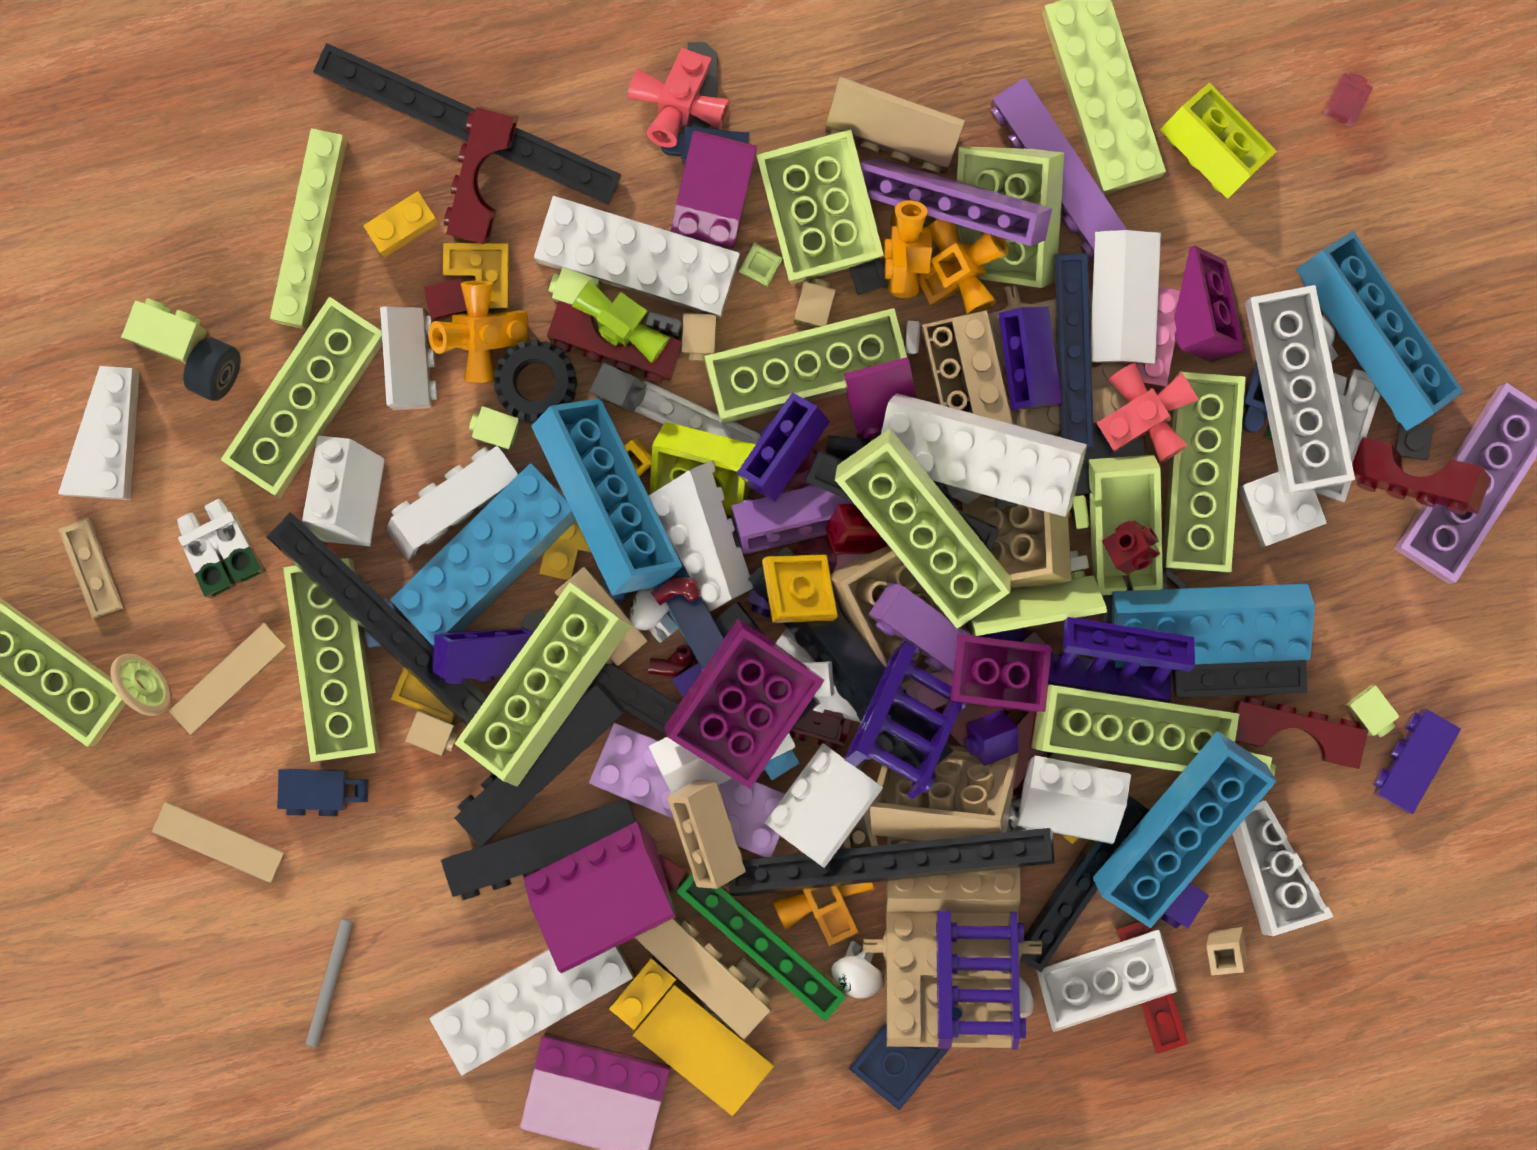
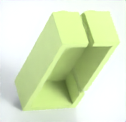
(1124, 492)

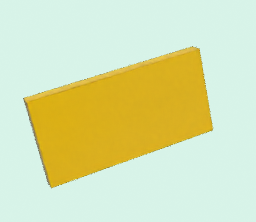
(702, 1049)

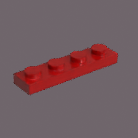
(1160, 1013)

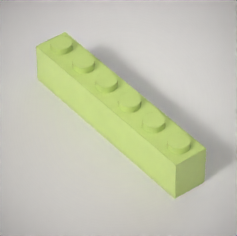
(308, 229)

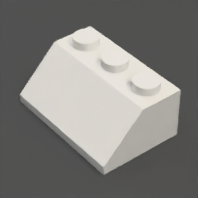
(407, 358)
(343, 491)
(1073, 799)
(823, 805)

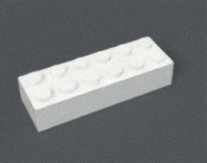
(637, 257)
(1299, 389)
(988, 454)
(523, 1005)

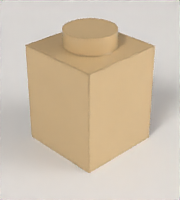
(814, 304)
(698, 336)
(432, 734)
(1226, 951)

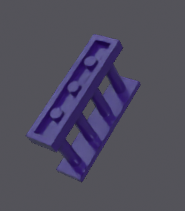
(1124, 644)
(878, 720)
(950, 995)

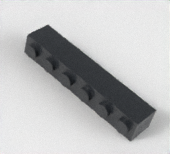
(502, 801)
(531, 849)

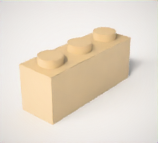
(633, 639)
(706, 834)

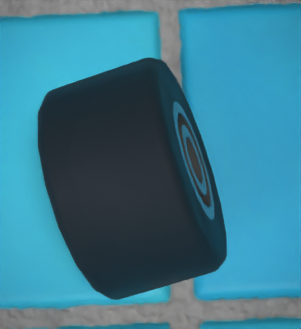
(211, 368)

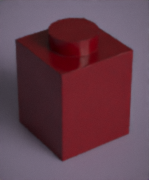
(445, 299)

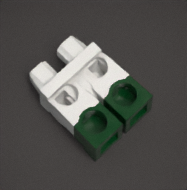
(218, 538)

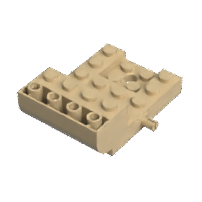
(972, 372)
(910, 951)

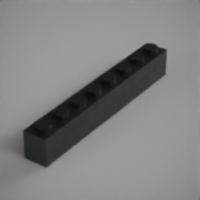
(854, 672)

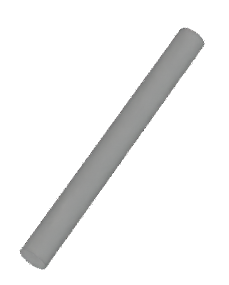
(329, 982)

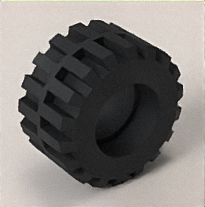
(522, 356)

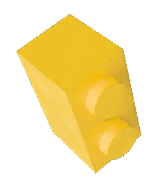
(401, 224)
(643, 992)

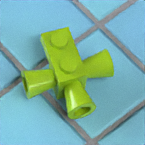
(621, 321)

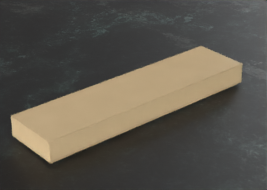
(227, 678)
(218, 842)

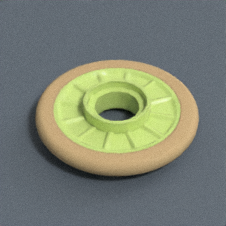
(126, 671)

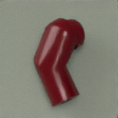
(677, 586)
(675, 664)

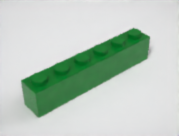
(765, 947)

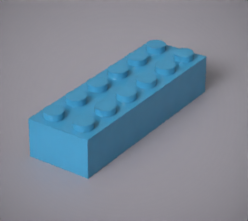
(1380, 331)
(606, 496)
(486, 556)
(1226, 621)
(1184, 829)

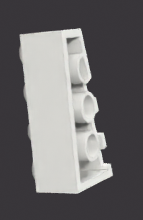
(106, 439)
(450, 501)
(703, 535)
(1275, 875)

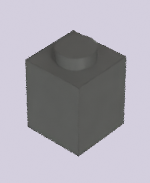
(618, 388)

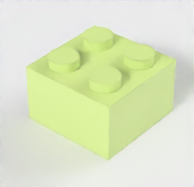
(162, 332)

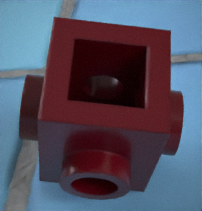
(1132, 546)

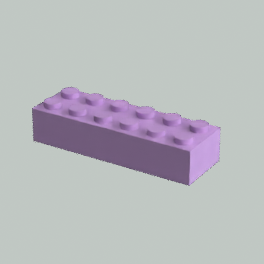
(1506, 447)
(632, 773)

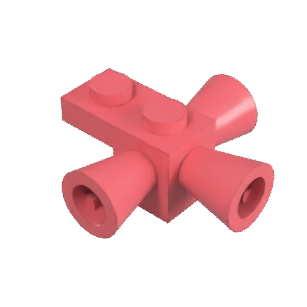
(679, 98)
(1146, 412)

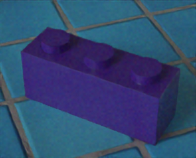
(1030, 358)
(783, 447)
(477, 653)
(1415, 760)

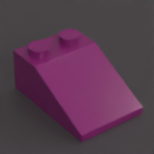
(713, 189)
(1207, 309)
(872, 389)
(1001, 673)

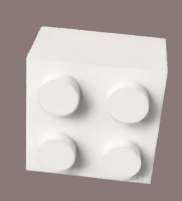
(1279, 515)

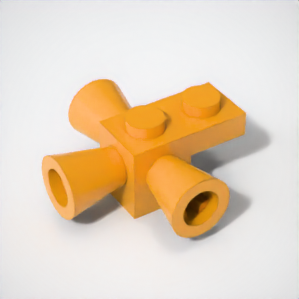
(908, 249)
(960, 267)
(479, 331)
(827, 907)

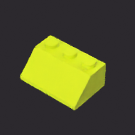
(1217, 140)
(684, 448)

